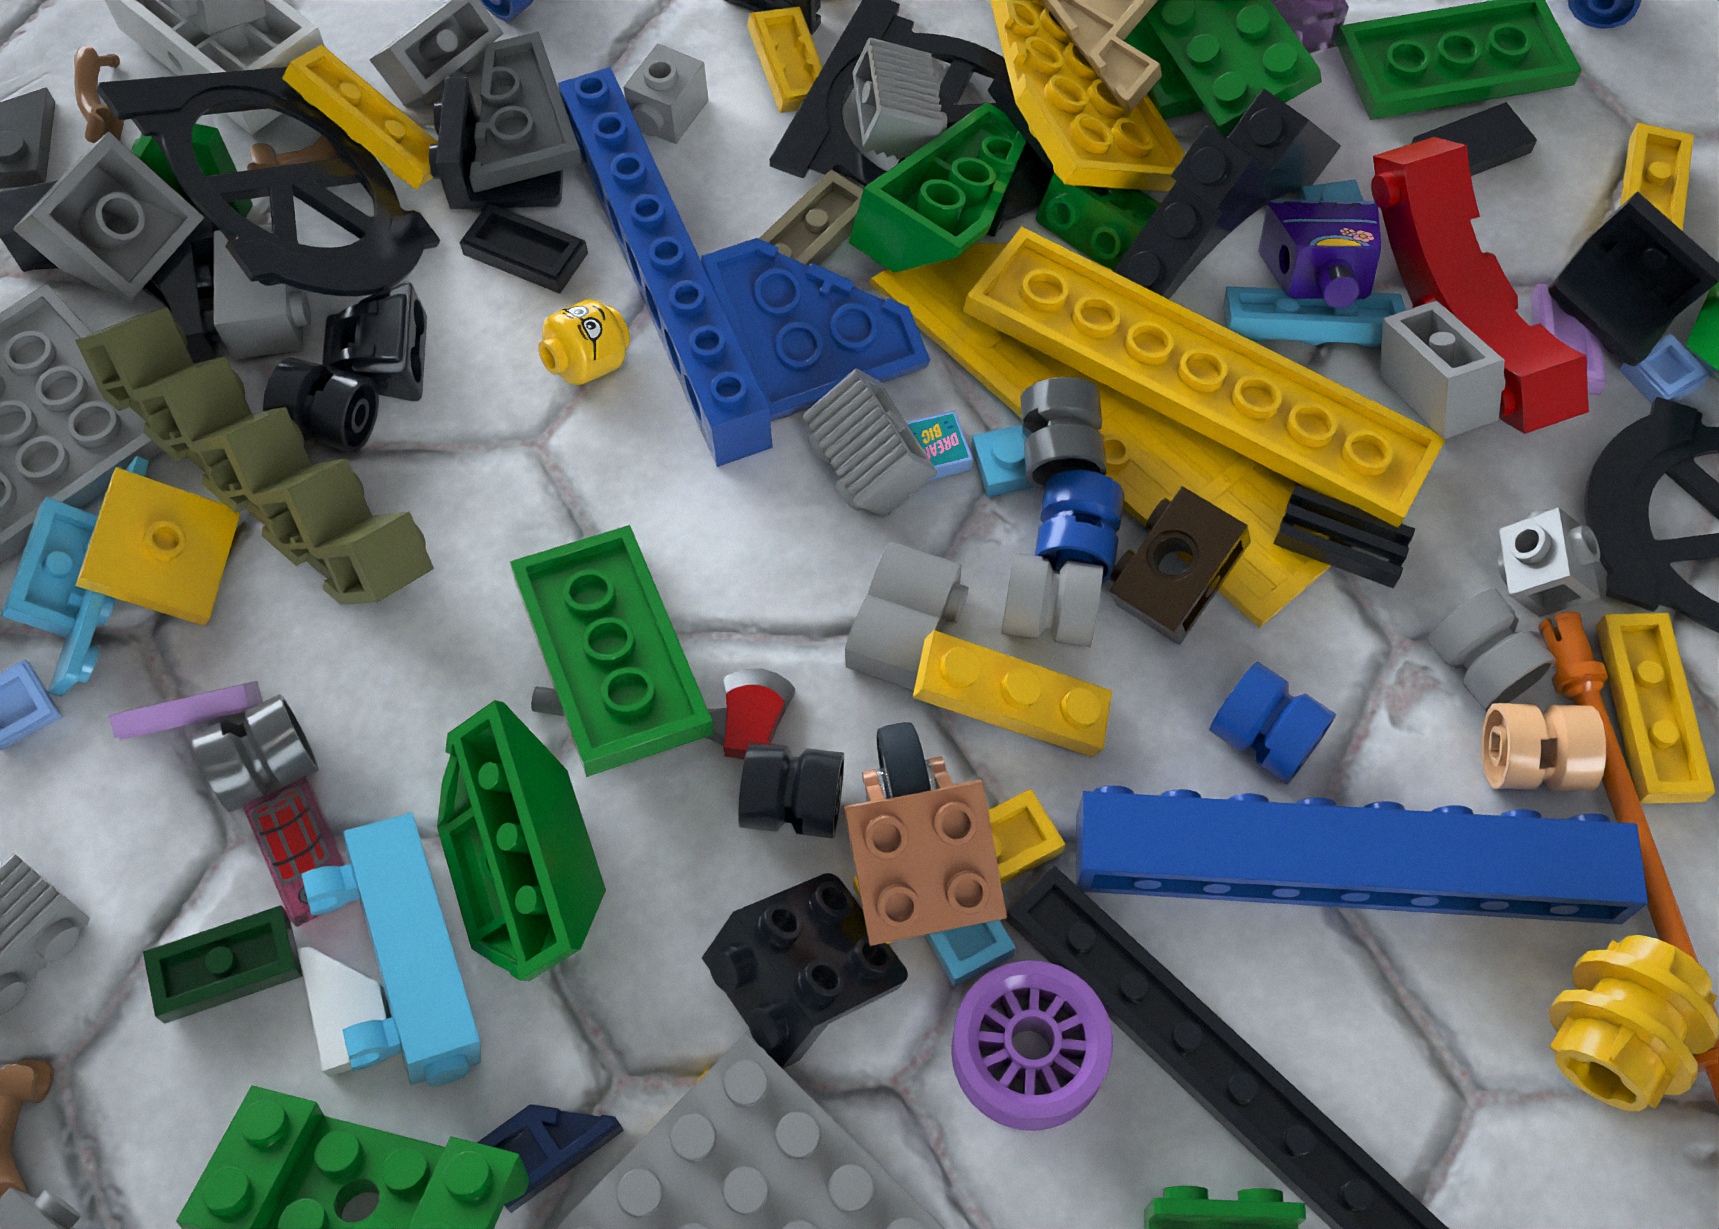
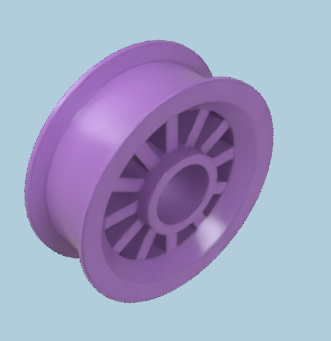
(1066, 993)

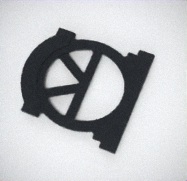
(818, 133)
(388, 241)
(1619, 509)

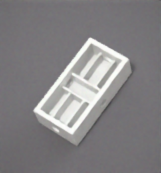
(190, 51)

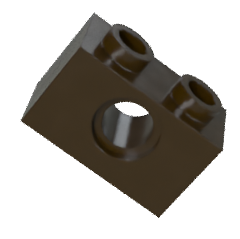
(1176, 601)

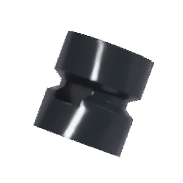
(326, 405)
(791, 789)

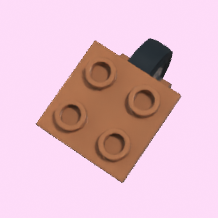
(921, 845)

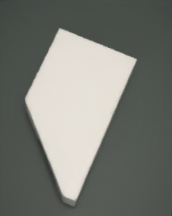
(336, 1001)

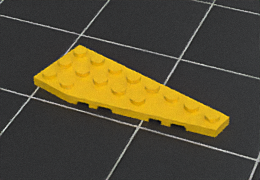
(1075, 112)

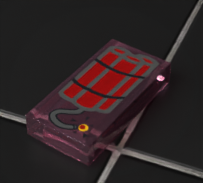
(293, 841)

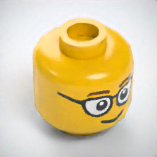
(584, 341)

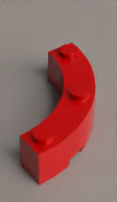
(1427, 218)

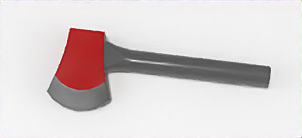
(753, 711)

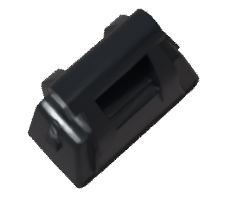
(386, 338)

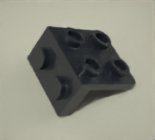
(456, 149)
(1633, 279)
(800, 965)

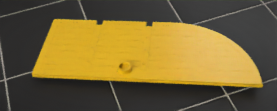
(1142, 446)

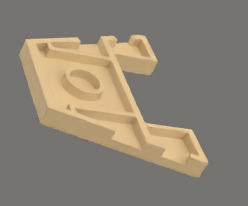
(1099, 33)

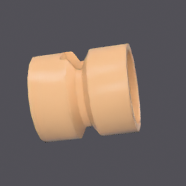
(1557, 747)

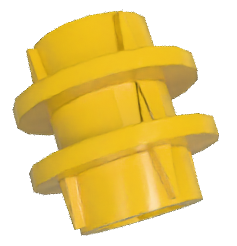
(1634, 1022)

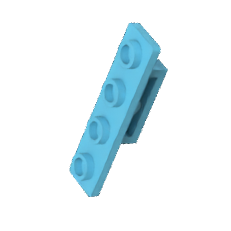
(46, 589)

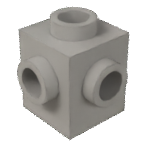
(1549, 562)

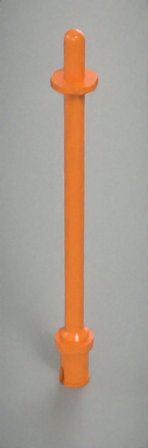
(1582, 680)

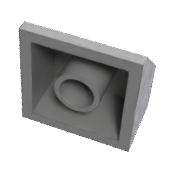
(109, 220)

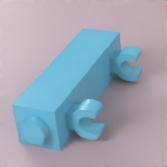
(412, 952)

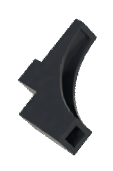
(1223, 185)
(180, 284)

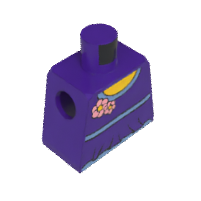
(1322, 248)

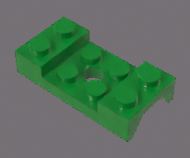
(300, 1169)

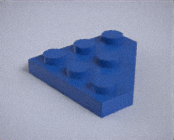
(808, 325)

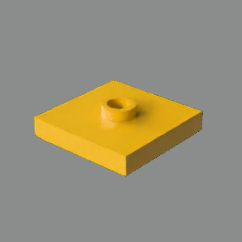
(159, 547)

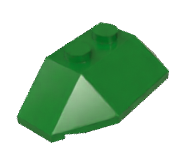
(516, 845)

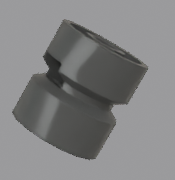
(1061, 429)
(254, 753)

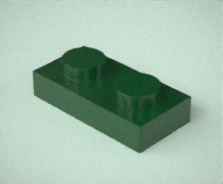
(222, 964)

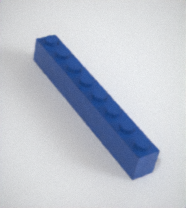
(1359, 856)

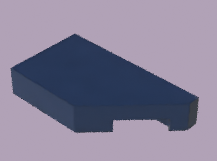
(550, 1143)

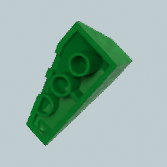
(940, 194)

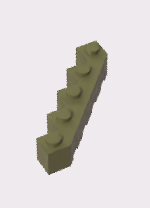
(255, 459)

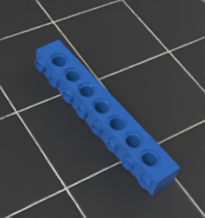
(667, 270)

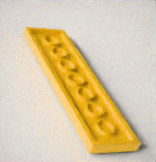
(1205, 376)

